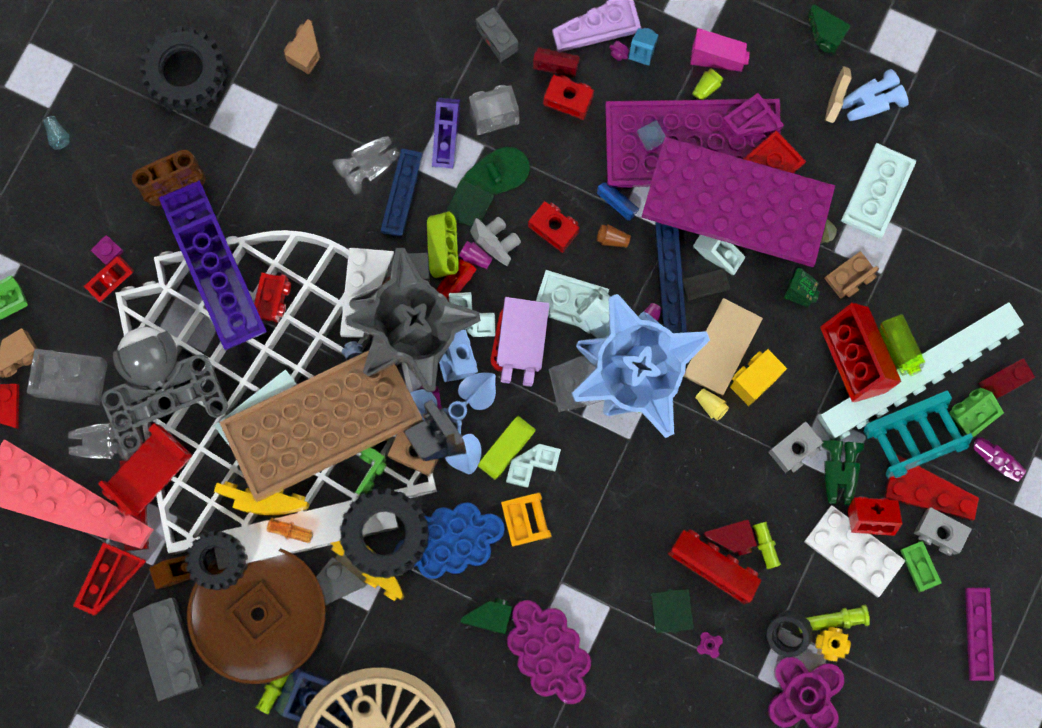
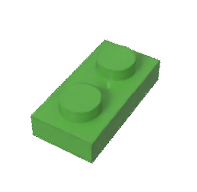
(920, 566)

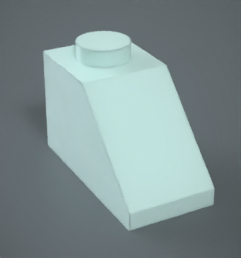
(720, 253)

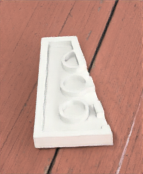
(364, 272)

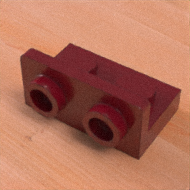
(556, 62)

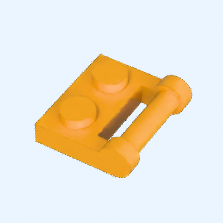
(518, 520)

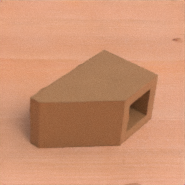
(304, 49)
(15, 352)

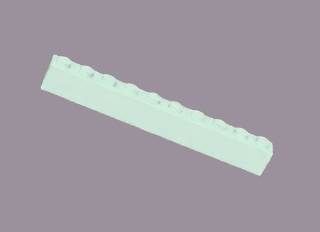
(938, 360)

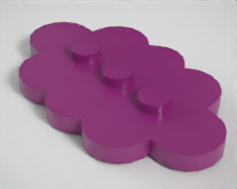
(549, 652)

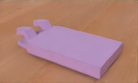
(522, 338)

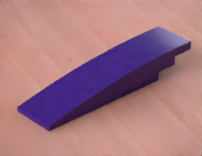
(212, 265)

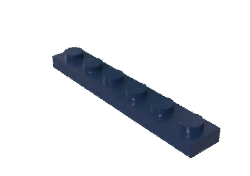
(670, 278)

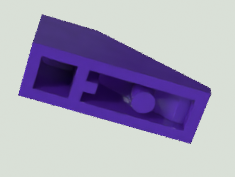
(445, 132)

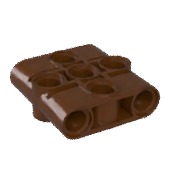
(167, 176)

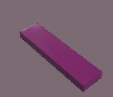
(979, 634)

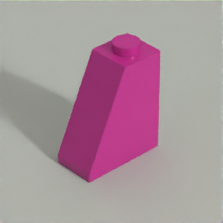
(718, 51)

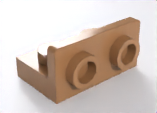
(851, 274)

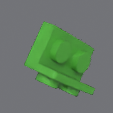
(976, 412)

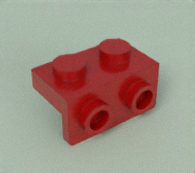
(271, 296)

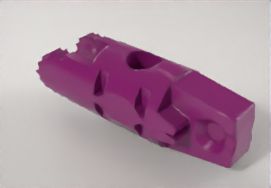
(999, 459)

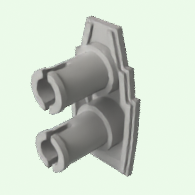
(485, 238)

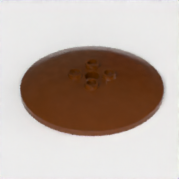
(263, 649)

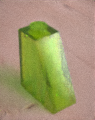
(902, 346)

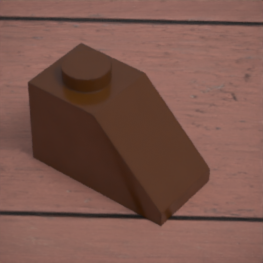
(170, 572)

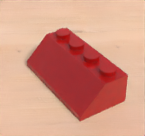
(860, 353)
(715, 567)

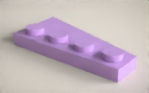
(601, 24)

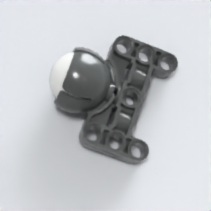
(150, 361)

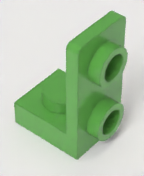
(369, 456)

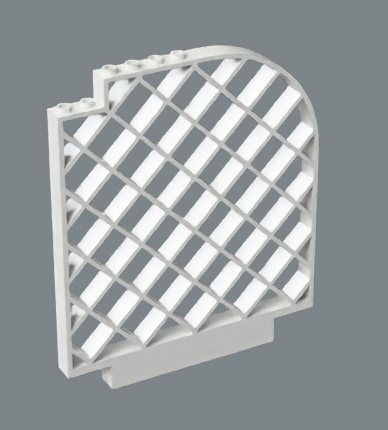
(254, 537)

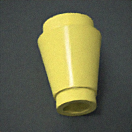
(712, 404)

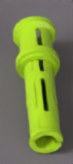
(843, 618)

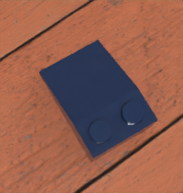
(300, 691)

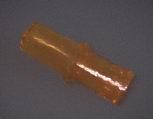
(289, 530)

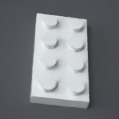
(854, 553)

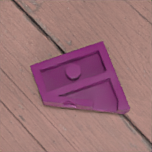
(752, 118)

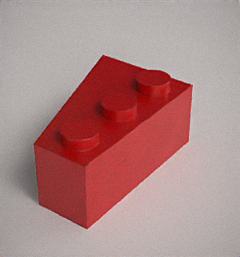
(107, 577)

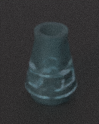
(56, 133)

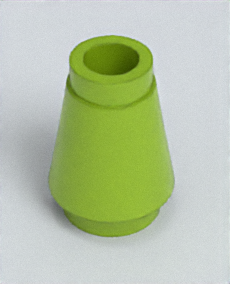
(708, 84)

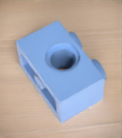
(458, 359)

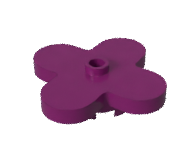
(821, 685)

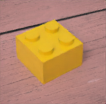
(758, 377)

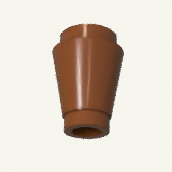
(612, 236)

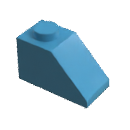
(643, 45)

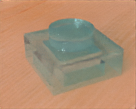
(651, 135)

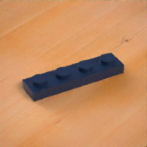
(401, 193)

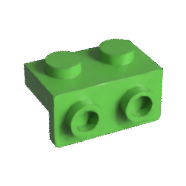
(11, 297)

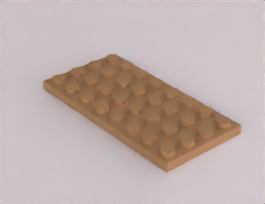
(318, 424)

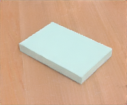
(564, 295)

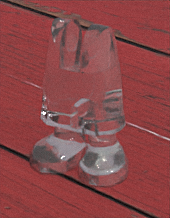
(369, 162)
(97, 442)

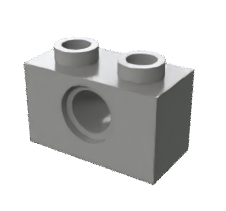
(806, 438)
(955, 531)

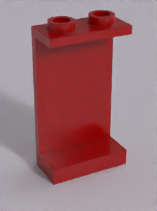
(146, 472)

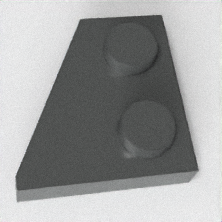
(338, 581)

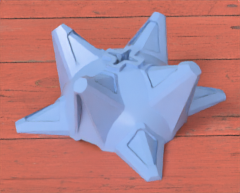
(658, 359)

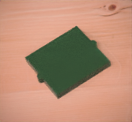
(469, 203)
(672, 611)

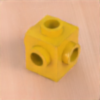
(824, 640)

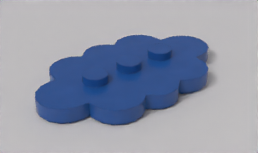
(458, 539)

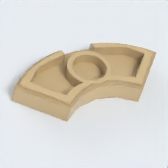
(838, 93)

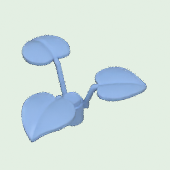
(479, 393)

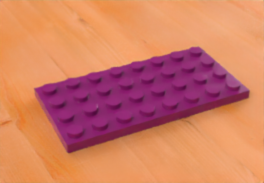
(683, 120)
(738, 201)

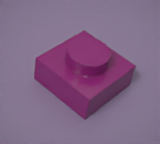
(106, 250)

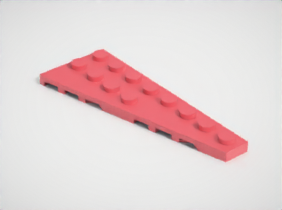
(46, 494)

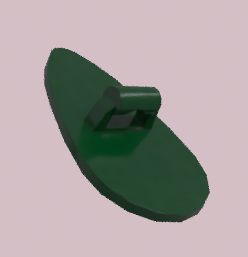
(499, 171)

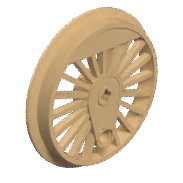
(373, 717)

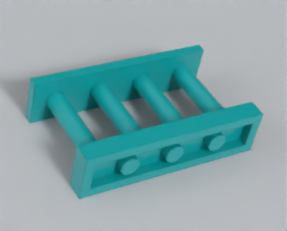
(919, 413)

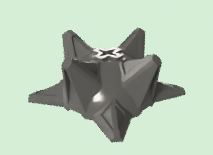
(408, 322)

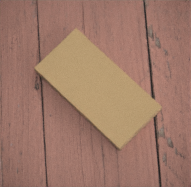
(729, 339)

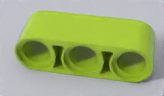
(442, 244)
(506, 447)

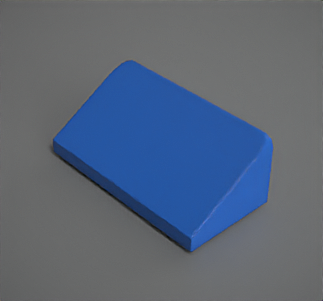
(617, 201)

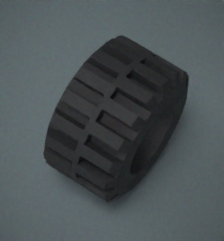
(197, 556)

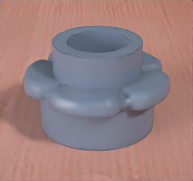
(352, 350)

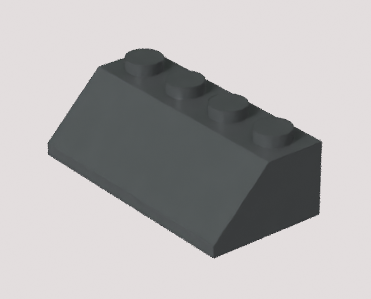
(167, 649)

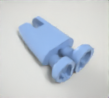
(870, 99)

